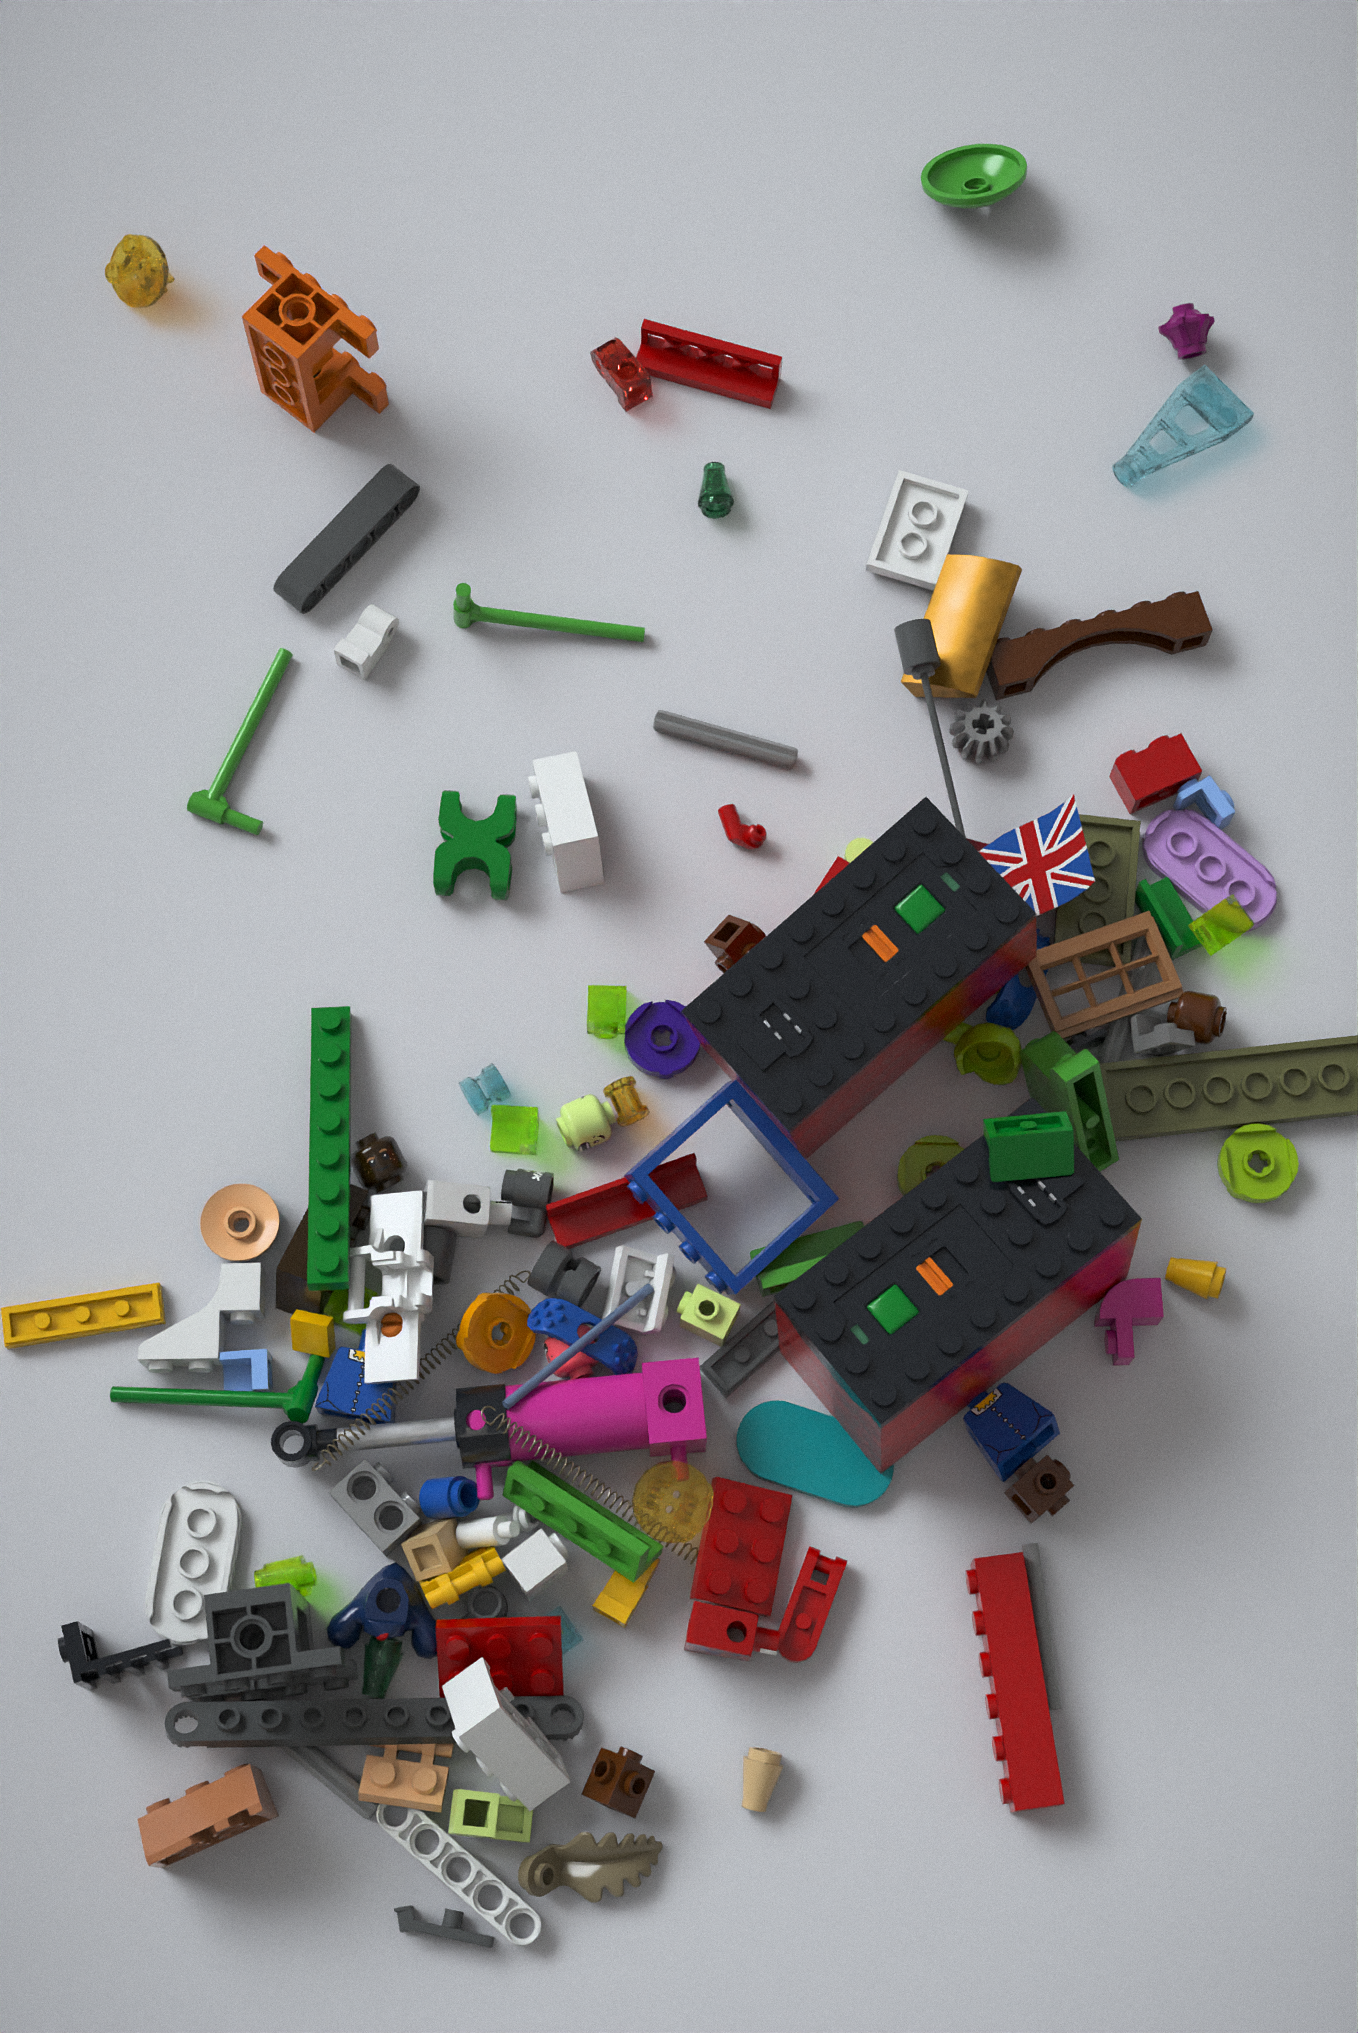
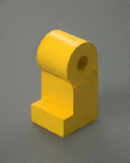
(623, 1596)

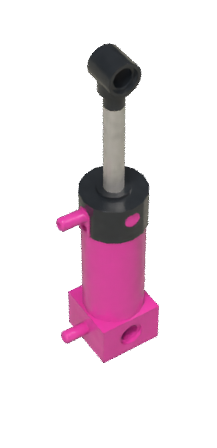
(566, 1414)

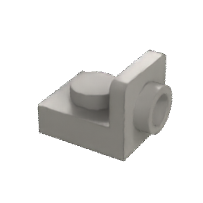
(1158, 1039)

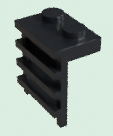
(80, 1651)

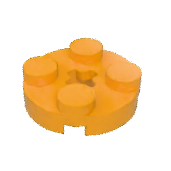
(476, 1332)

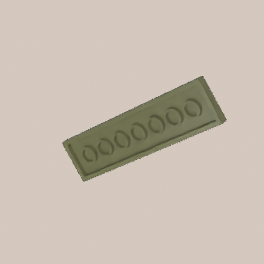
(1232, 1088)

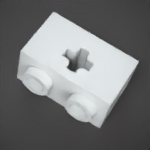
(537, 1563)

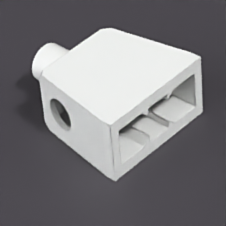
(447, 1204)

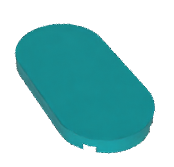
(808, 1455)

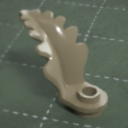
(590, 1865)

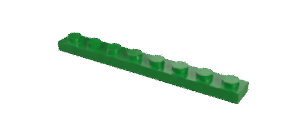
(329, 1150)

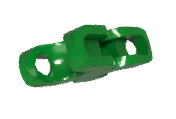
(475, 845)

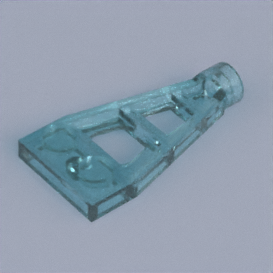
(1211, 400)

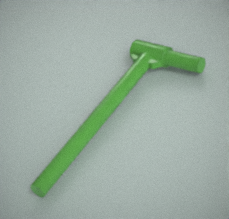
(468, 612)
(212, 803)

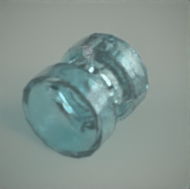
(492, 1084)

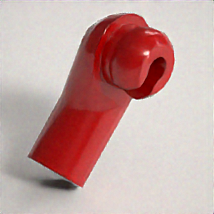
(739, 833)

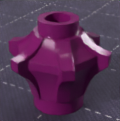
(1187, 331)

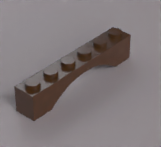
(1166, 625)

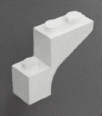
(202, 1335)

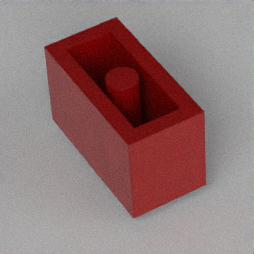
(1154, 772)

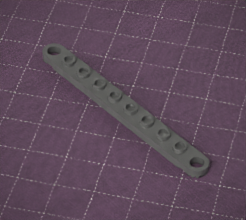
(346, 1721)

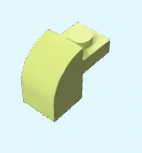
(489, 1816)

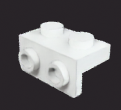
(629, 1274)

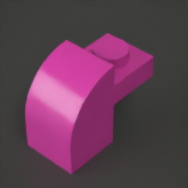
(1128, 1305)

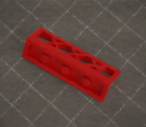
(708, 366)

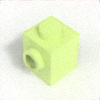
(708, 1314)

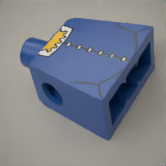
(347, 1395)
(1009, 1428)

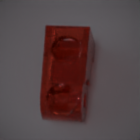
(622, 373)

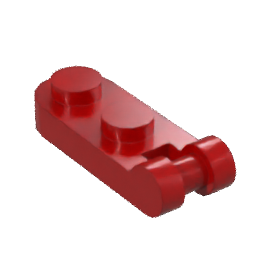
(809, 1606)

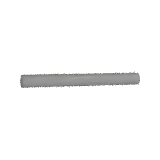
(1042, 1625)

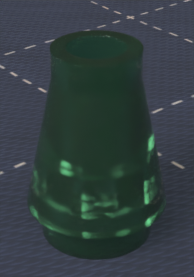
(715, 494)
(380, 1665)

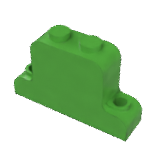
(1073, 1084)

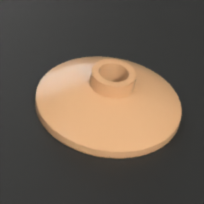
(236, 1204)

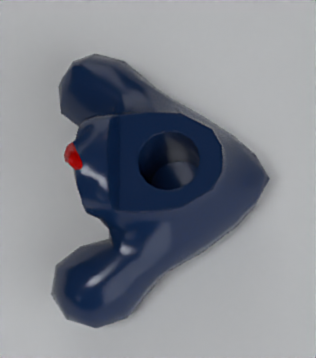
(386, 1609)

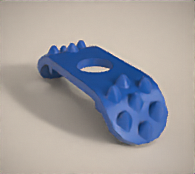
(1014, 1000)
(561, 1320)

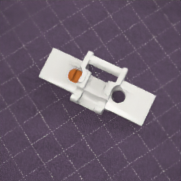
(407, 1288)

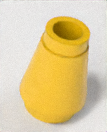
(1197, 1276)

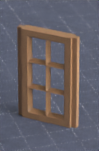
(1116, 1008)

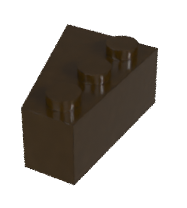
(291, 1271)

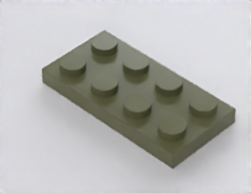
(1114, 862)

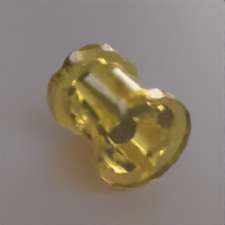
(626, 1101)

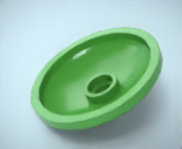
(974, 175)

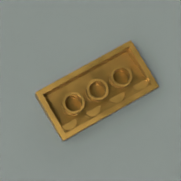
(966, 622)

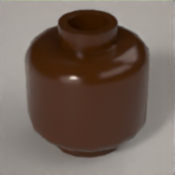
(1199, 1014)

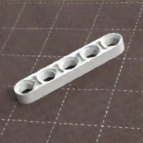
(471, 1887)

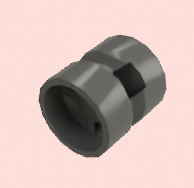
(563, 1275)

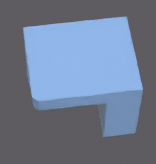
(247, 1370)

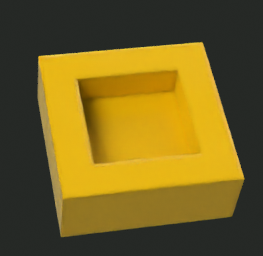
(312, 1333)

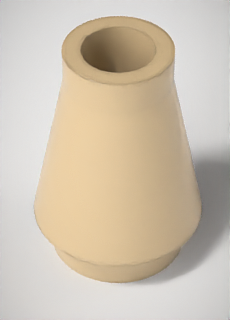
(760, 1776)

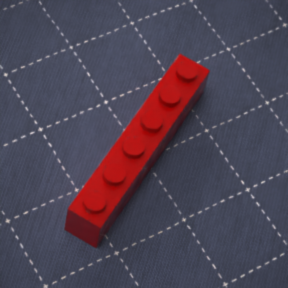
(1016, 1683)

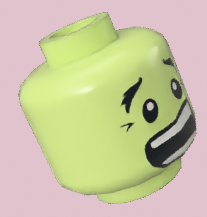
(585, 1122)

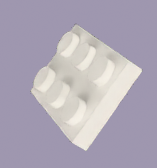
(917, 530)

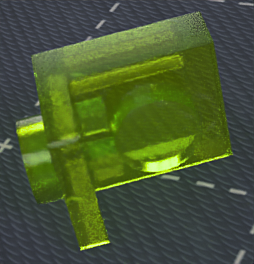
(606, 1011)

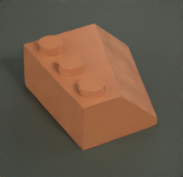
(205, 1816)

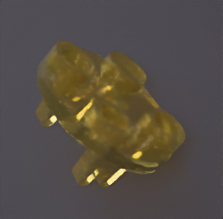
(145, 259)
(689, 1510)

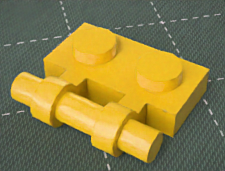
(474, 1569)

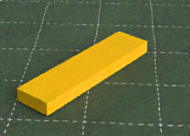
(83, 1315)

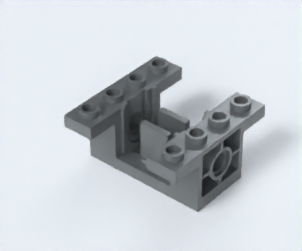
(261, 1645)

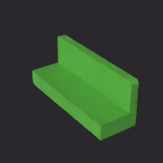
(801, 1256)

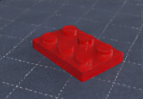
(741, 1547)
(520, 1650)

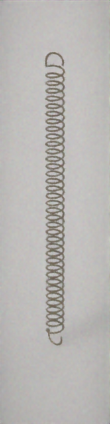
(407, 1382)
(578, 1473)

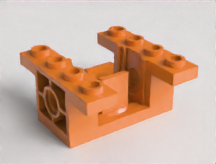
(293, 349)

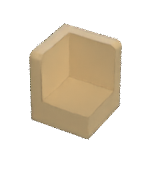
(433, 1549)

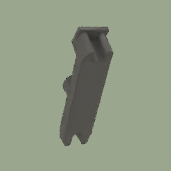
(449, 1929)

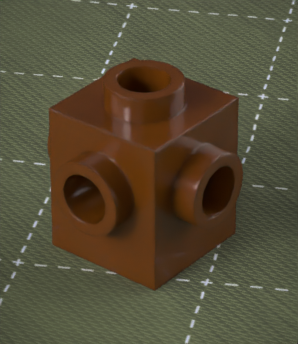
(732, 941)
(1040, 1488)
(618, 1781)

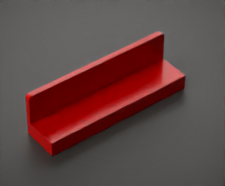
(613, 1207)

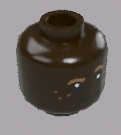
(378, 1162)

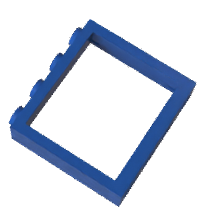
(779, 1148)

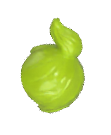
(986, 1050)

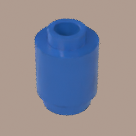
(448, 1497)

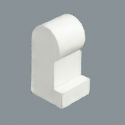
(366, 641)

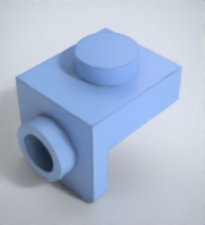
(1212, 801)

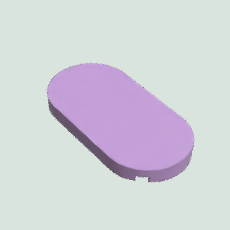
(1207, 864)

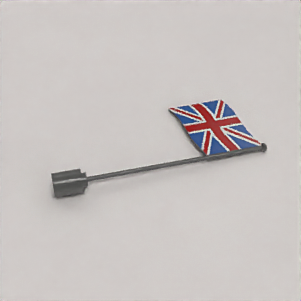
(1039, 860)

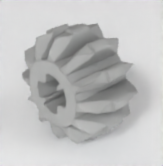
(995, 726)

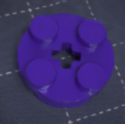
(640, 1042)

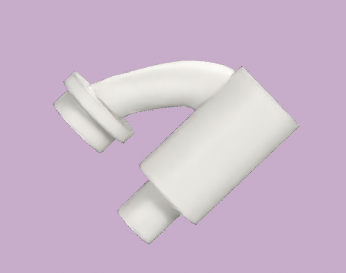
(495, 1529)

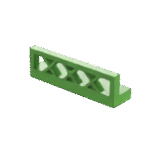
(581, 1519)

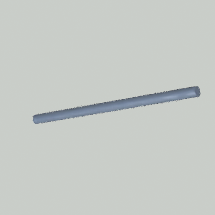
(577, 1346)

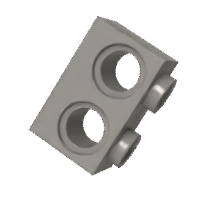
(369, 1512)

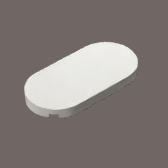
(192, 1558)

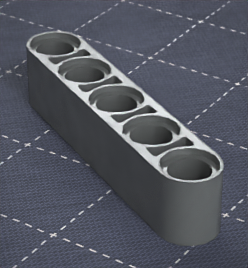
(346, 538)

